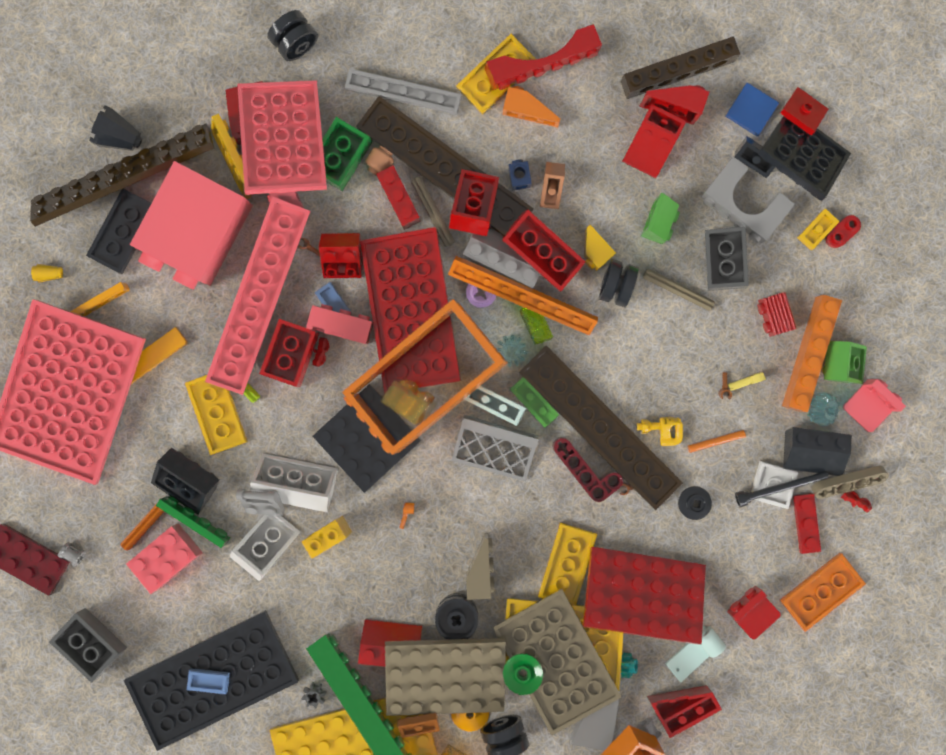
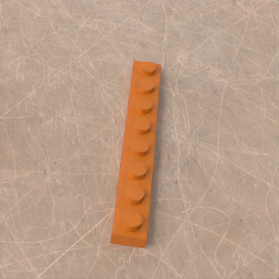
(523, 295)

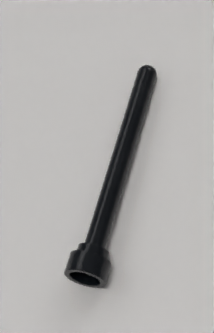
(743, 498)

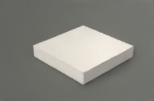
(771, 475)

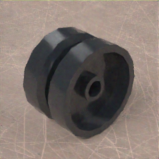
(292, 35)
(618, 283)
(459, 628)
(505, 736)

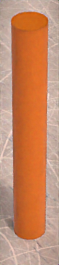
(716, 441)

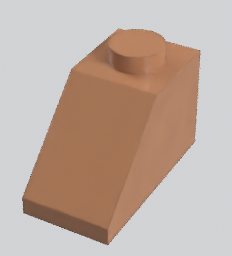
(552, 185)

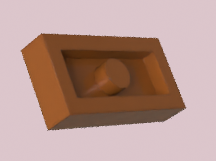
(418, 725)

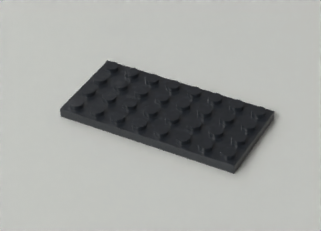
(246, 650)

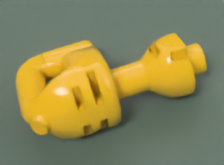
(664, 426)

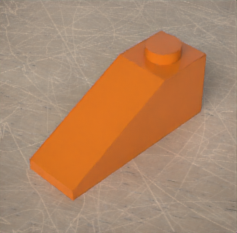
(525, 106)

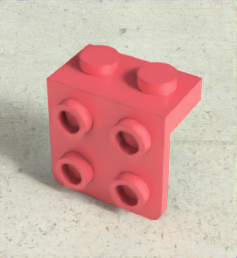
(873, 404)

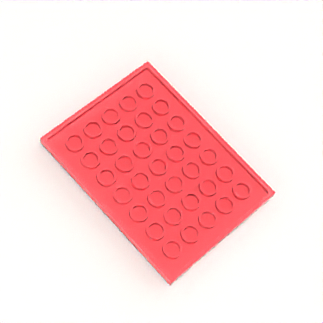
(66, 391)

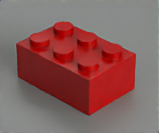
(289, 353)

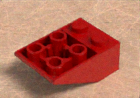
(654, 141)

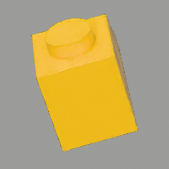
(596, 249)

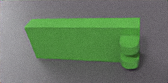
(534, 402)

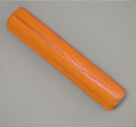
(141, 528)

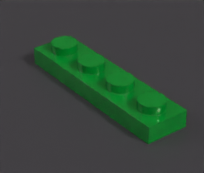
(187, 517)

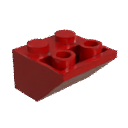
(340, 255)

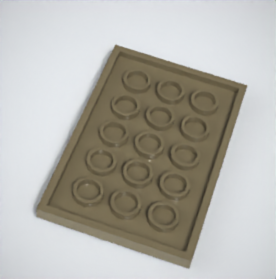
(573, 672)
(445, 676)

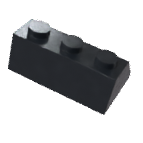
(816, 451)
(184, 480)

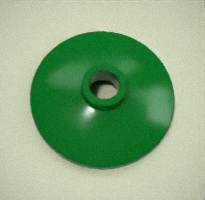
(522, 684)

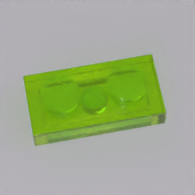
(536, 326)

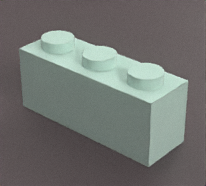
(497, 404)

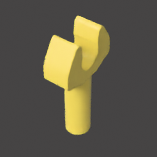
(752, 379)

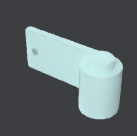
(693, 655)

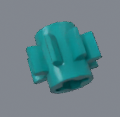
(628, 665)

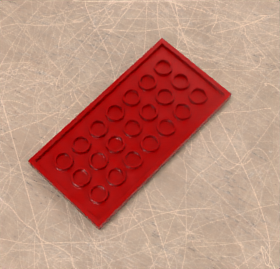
(404, 292)

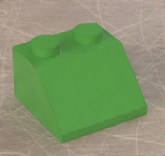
(660, 219)
(845, 362)

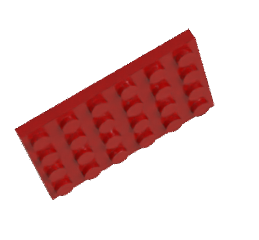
(645, 595)

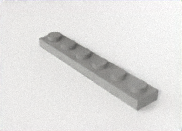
(403, 91)

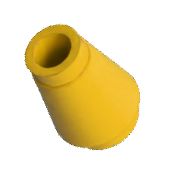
(46, 272)

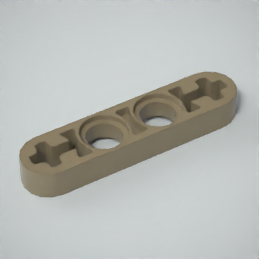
(850, 482)

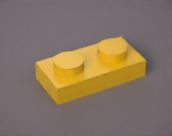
(818, 229)

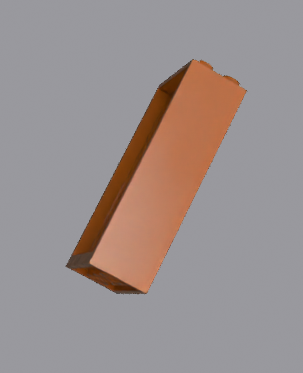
(366, 415)

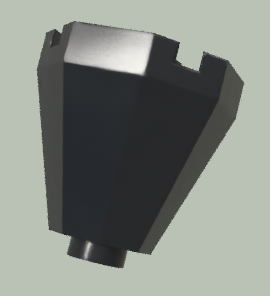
(114, 131)

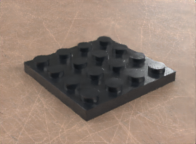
(806, 159)
(354, 446)

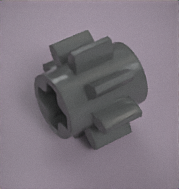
(318, 699)

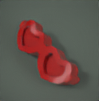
(320, 357)
(854, 498)

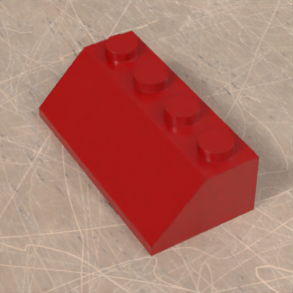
(543, 250)

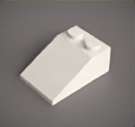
(264, 545)

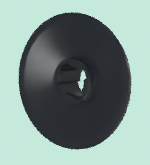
(686, 502)

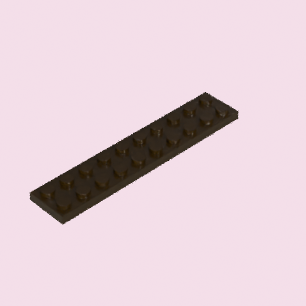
(432, 158)
(120, 174)
(601, 428)

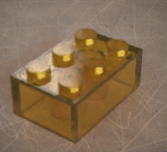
(409, 401)

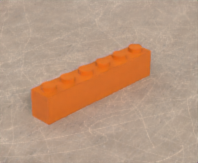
(811, 353)

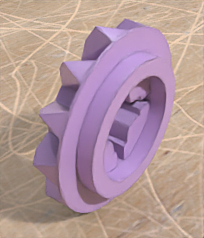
(478, 301)

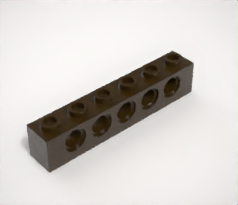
(680, 67)

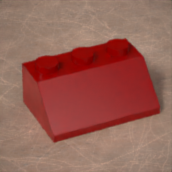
(375, 635)

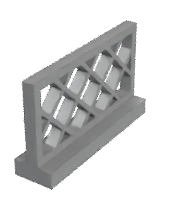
(504, 434)

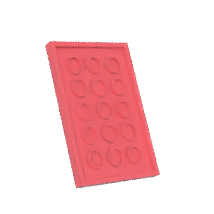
(281, 137)

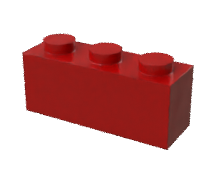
(398, 197)

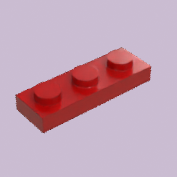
(806, 523)

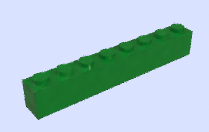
(355, 697)

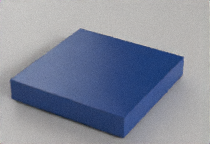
(752, 109)

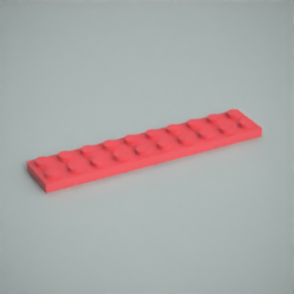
(257, 295)

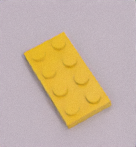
(228, 147)

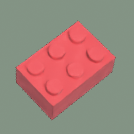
(164, 558)

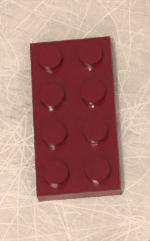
(30, 560)

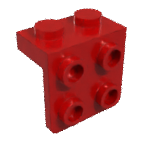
(754, 612)

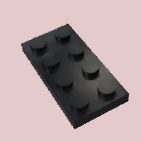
(114, 238)

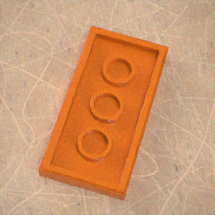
(822, 592)

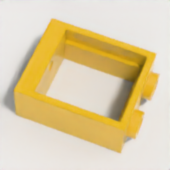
(327, 537)

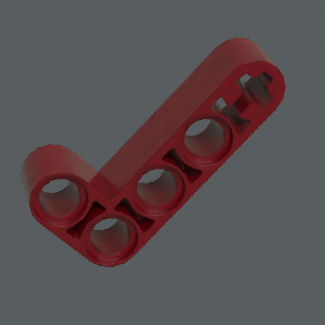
(577, 471)

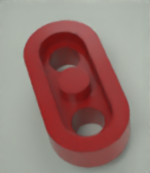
(844, 231)

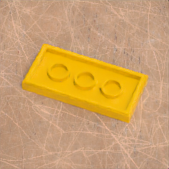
(477, 85)
(216, 415)
(568, 562)

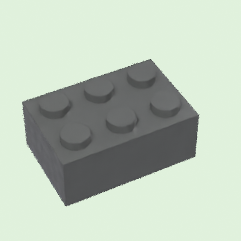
(726, 258)
(87, 644)

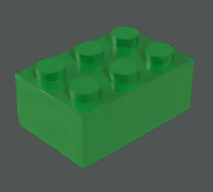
(343, 152)

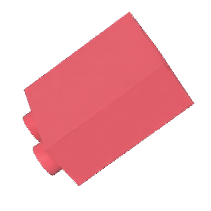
(190, 226)

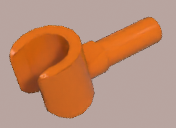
(407, 509)

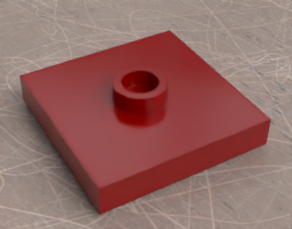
(804, 111)

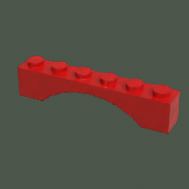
(508, 70)

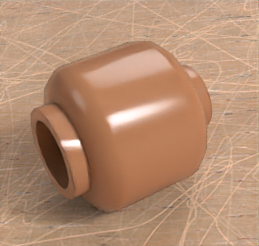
(379, 160)

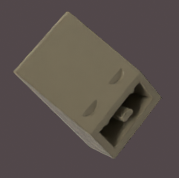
(478, 579)

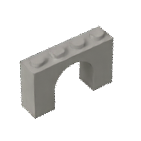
(720, 196)

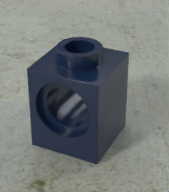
(519, 183)

